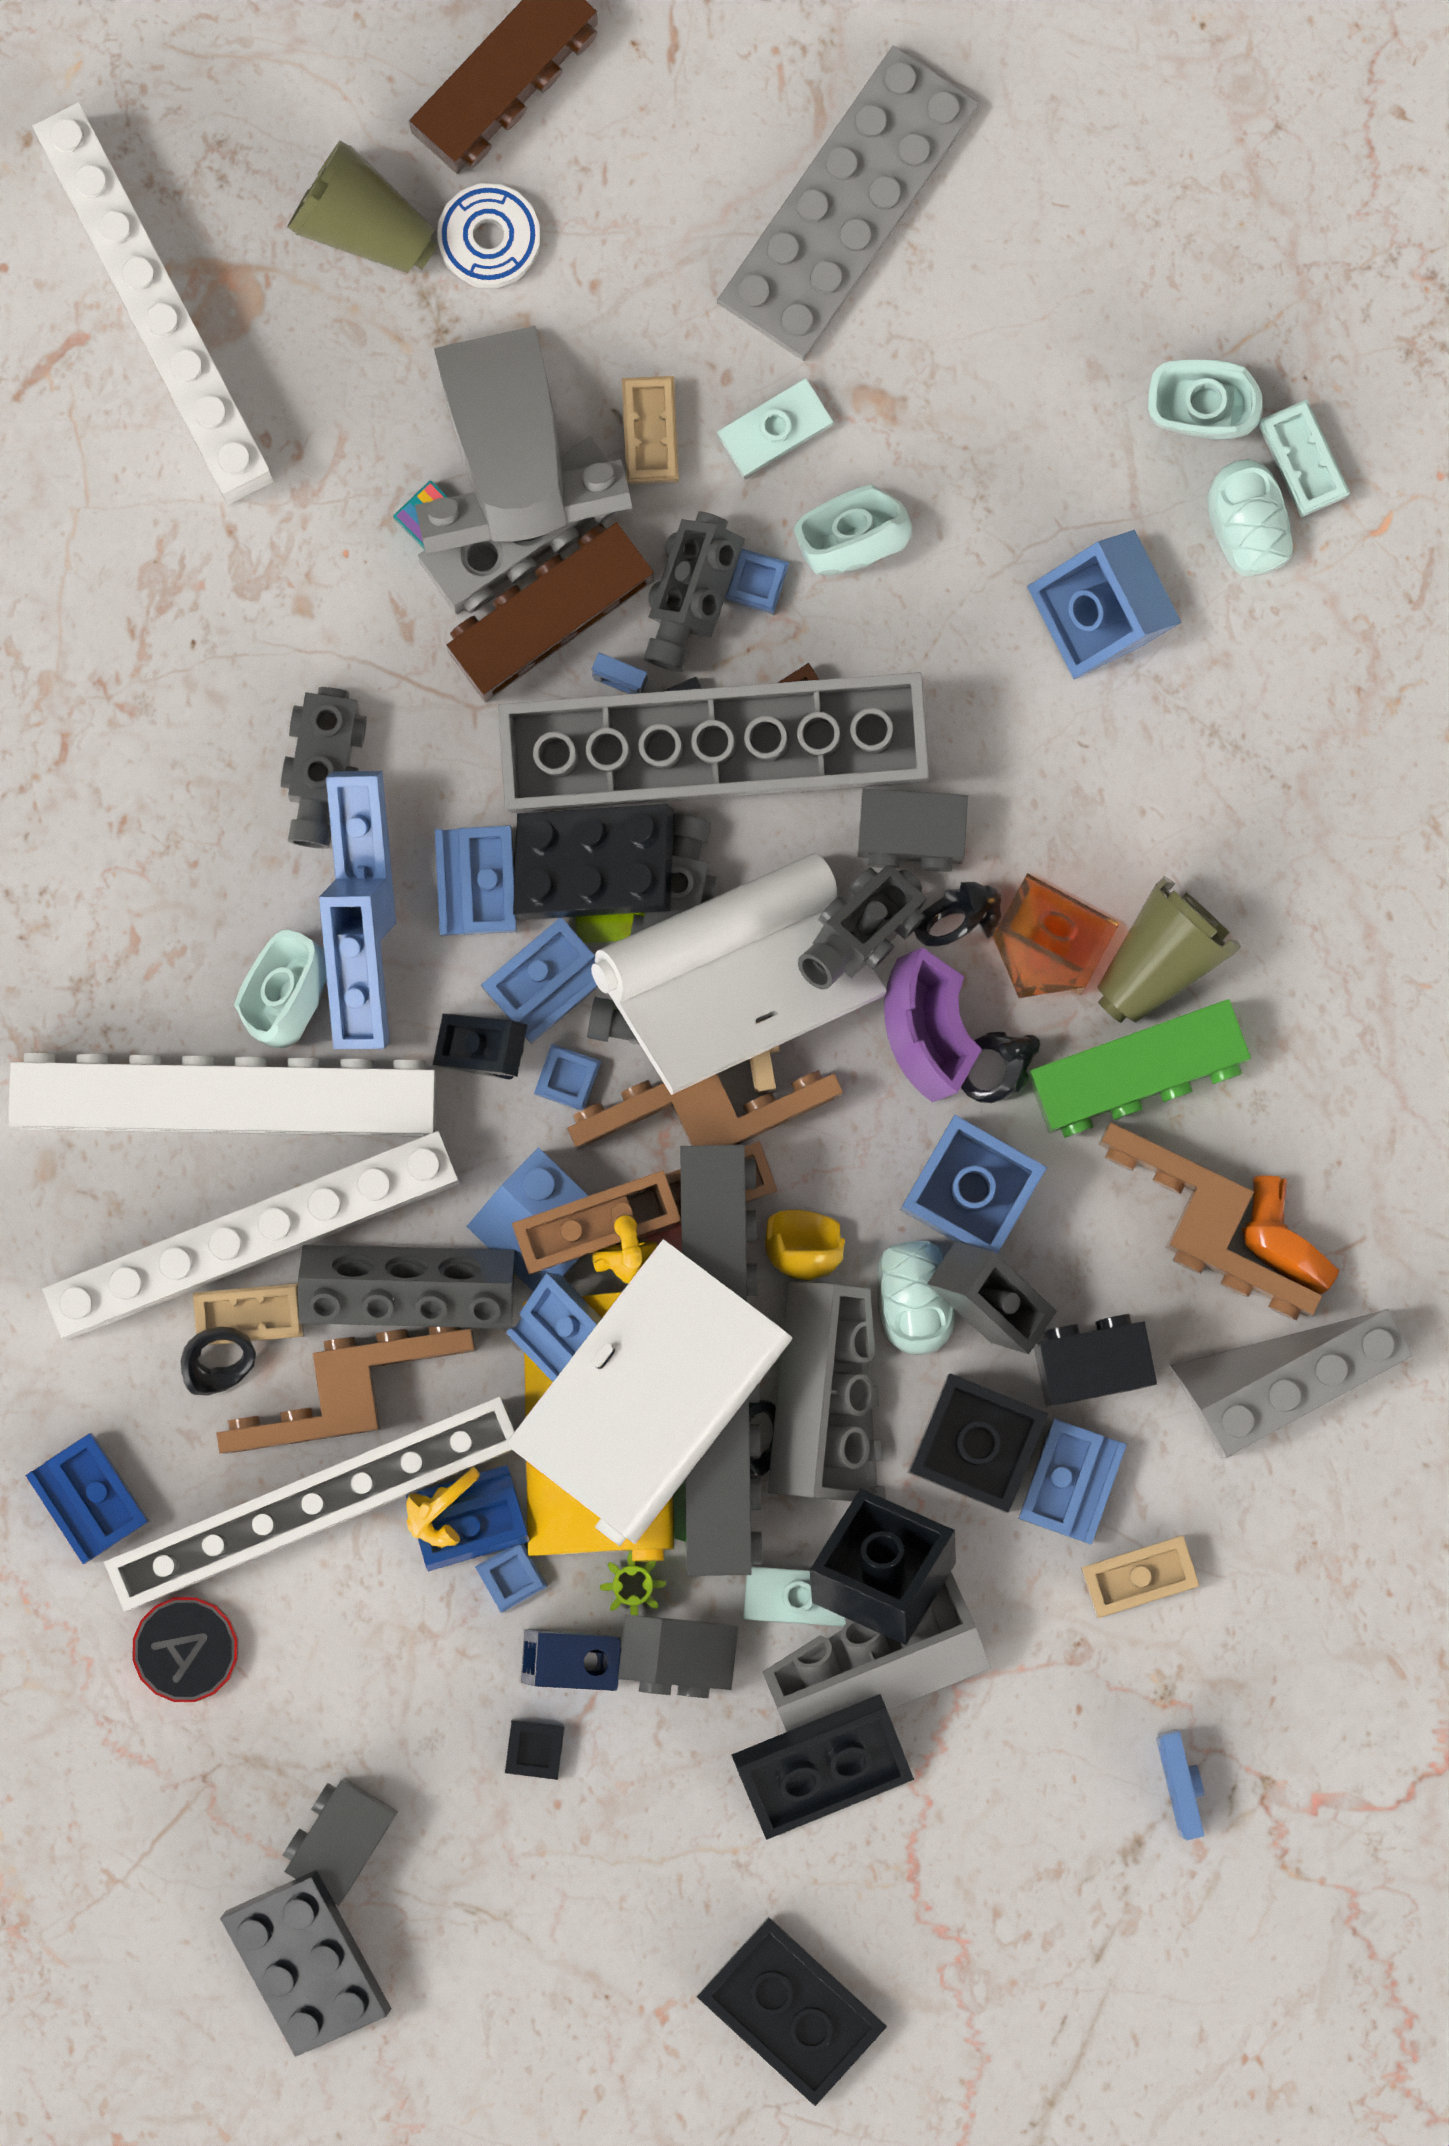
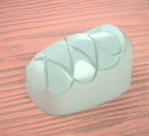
(1205, 399)
(1250, 518)
(853, 531)
(282, 989)
(909, 1309)

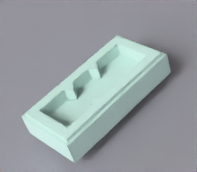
(775, 428)
(1303, 458)
(784, 1597)

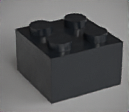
(1094, 1362)
(978, 1443)
(883, 1566)

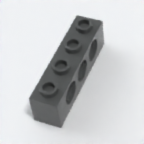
(406, 1286)

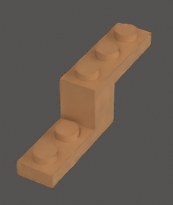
(704, 1110)
(589, 1222)
(1208, 1222)
(344, 1389)

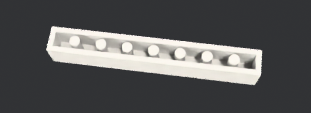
(153, 303)
(222, 1098)
(251, 1236)
(311, 1504)

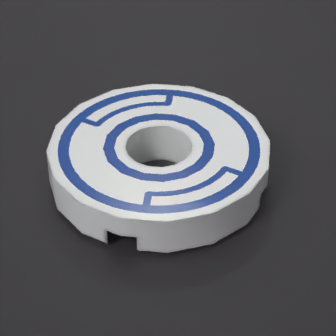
(484, 205)

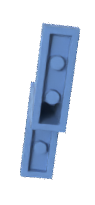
(357, 910)

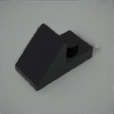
(480, 1045)

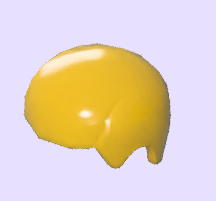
(803, 1244)

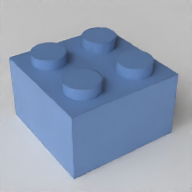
(973, 1187)

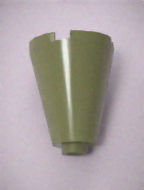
(362, 214)
(1163, 954)

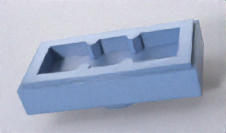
(1183, 1784)

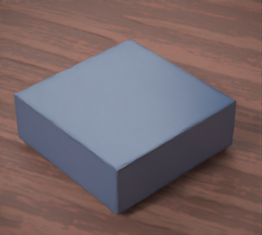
(757, 581)
(619, 674)
(567, 1077)
(511, 1577)

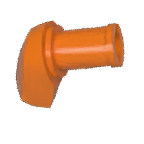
(1280, 1247)

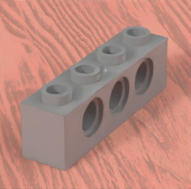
(516, 559)

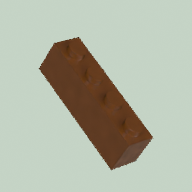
(501, 76)
(549, 611)

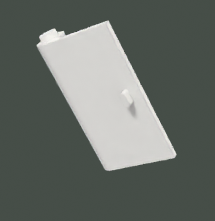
(721, 966)
(645, 1419)

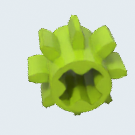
(633, 1600)

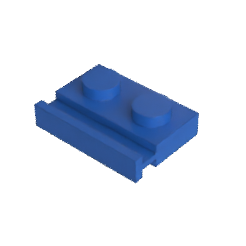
(87, 1498)
(484, 1518)

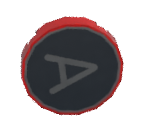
(185, 1649)

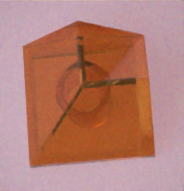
(1051, 940)

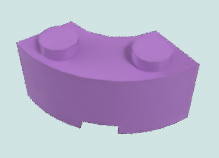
(927, 1024)

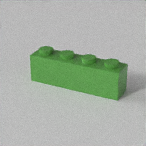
(1138, 1067)

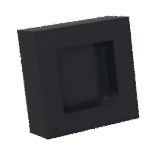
(534, 1749)

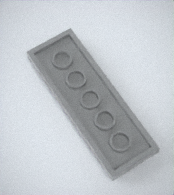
(847, 202)

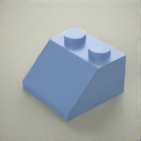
(1104, 603)
(529, 1191)

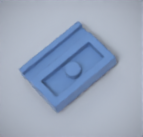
(475, 880)
(544, 980)
(554, 1325)
(1072, 1481)

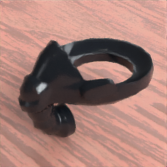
(973, 902)
(1017, 1054)

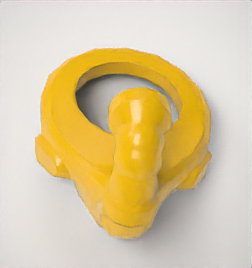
(627, 1257)
(424, 1510)

